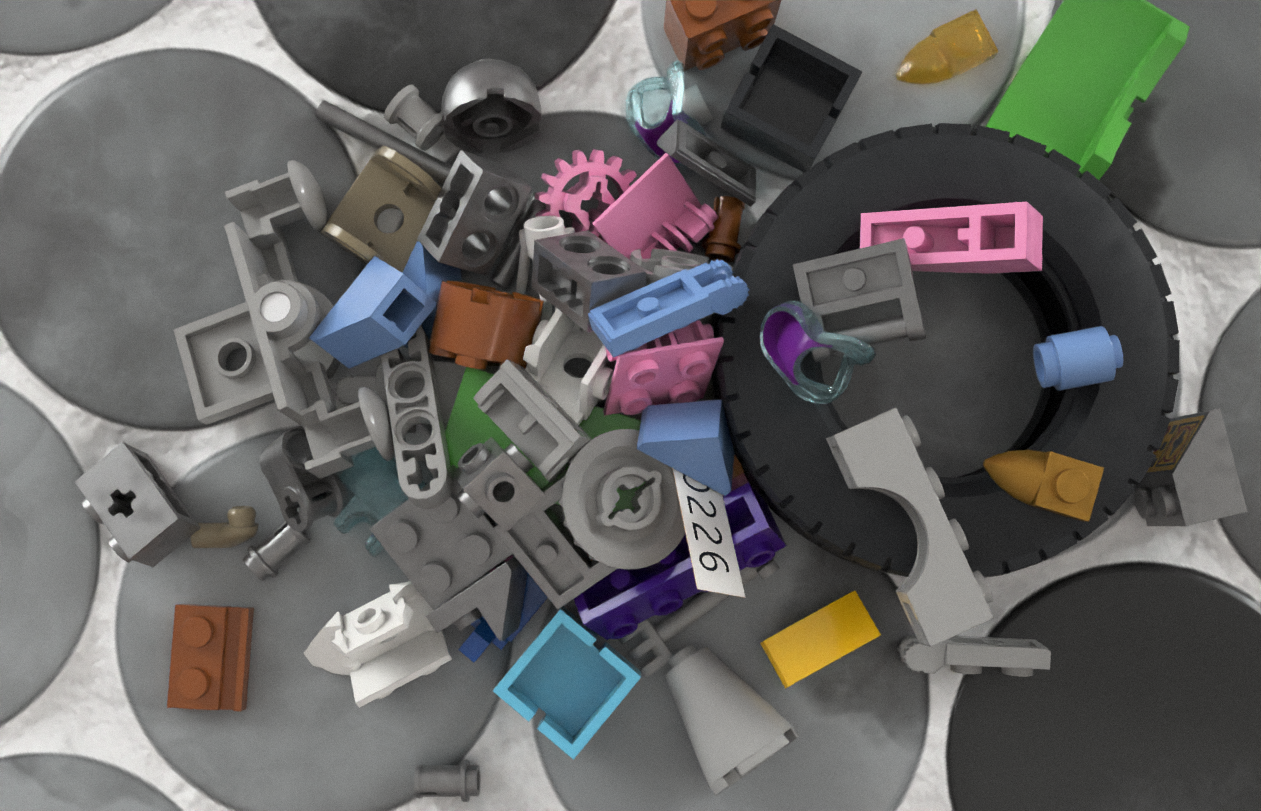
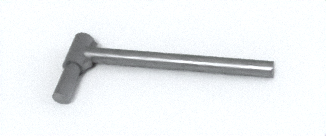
(434, 168)

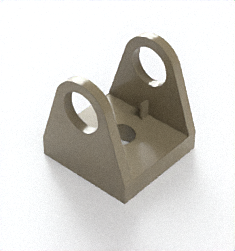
(383, 184)

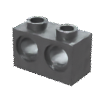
(474, 213)
(582, 274)

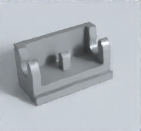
(531, 419)

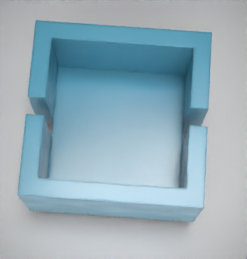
(568, 681)

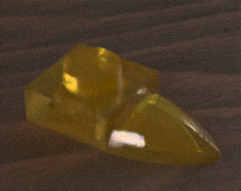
(948, 51)

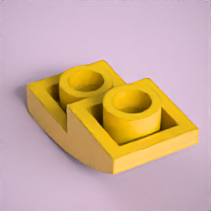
(820, 639)

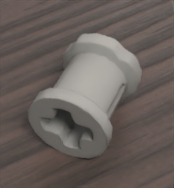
(415, 117)

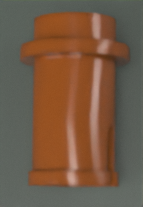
(723, 239)

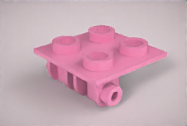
(656, 214)
(664, 370)

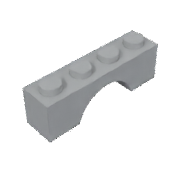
(941, 590)

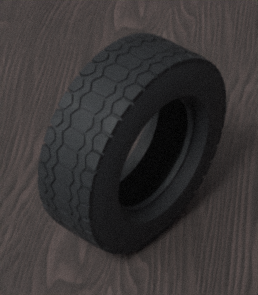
(1090, 277)

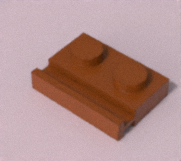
(210, 657)

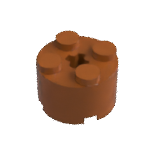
(483, 324)

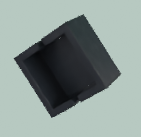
(792, 99)

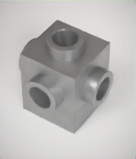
(497, 483)

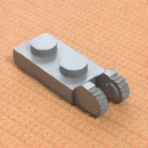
(970, 653)

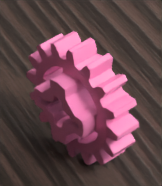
(590, 184)

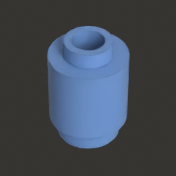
(1077, 358)

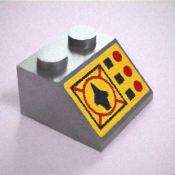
(1191, 474)

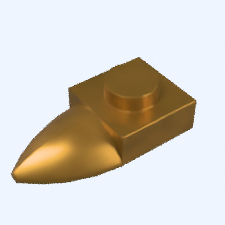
(1047, 481)

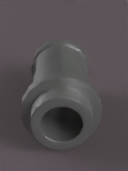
(274, 551)
(447, 780)

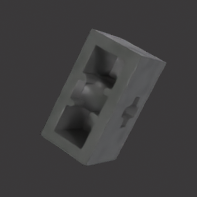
(136, 506)

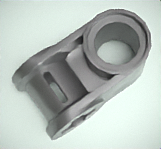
(296, 486)

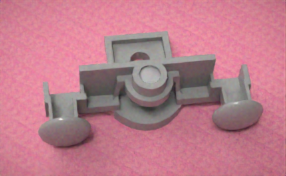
(276, 333)

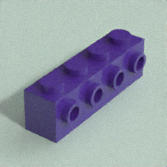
(634, 595)

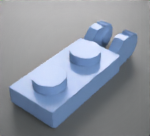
(667, 306)

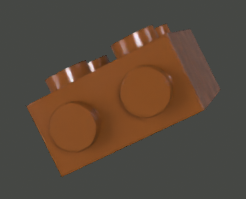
(710, 28)

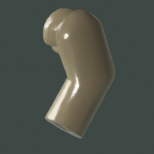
(229, 534)

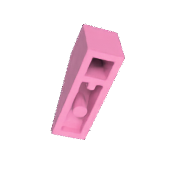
(962, 237)

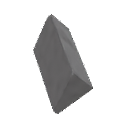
(710, 161)

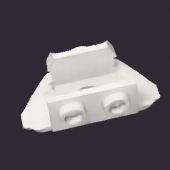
(552, 347)
(381, 644)

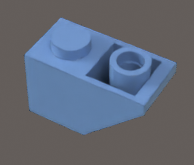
(373, 315)

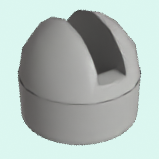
(695, 105)

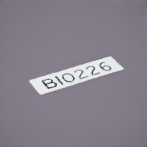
(708, 537)

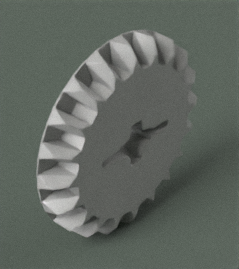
(589, 495)

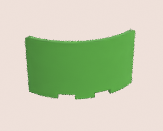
(1086, 75)

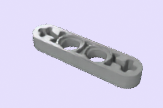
(411, 411)

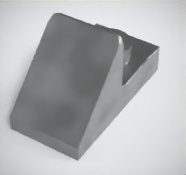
(494, 597)

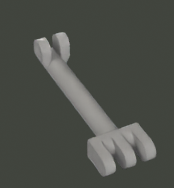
(656, 637)

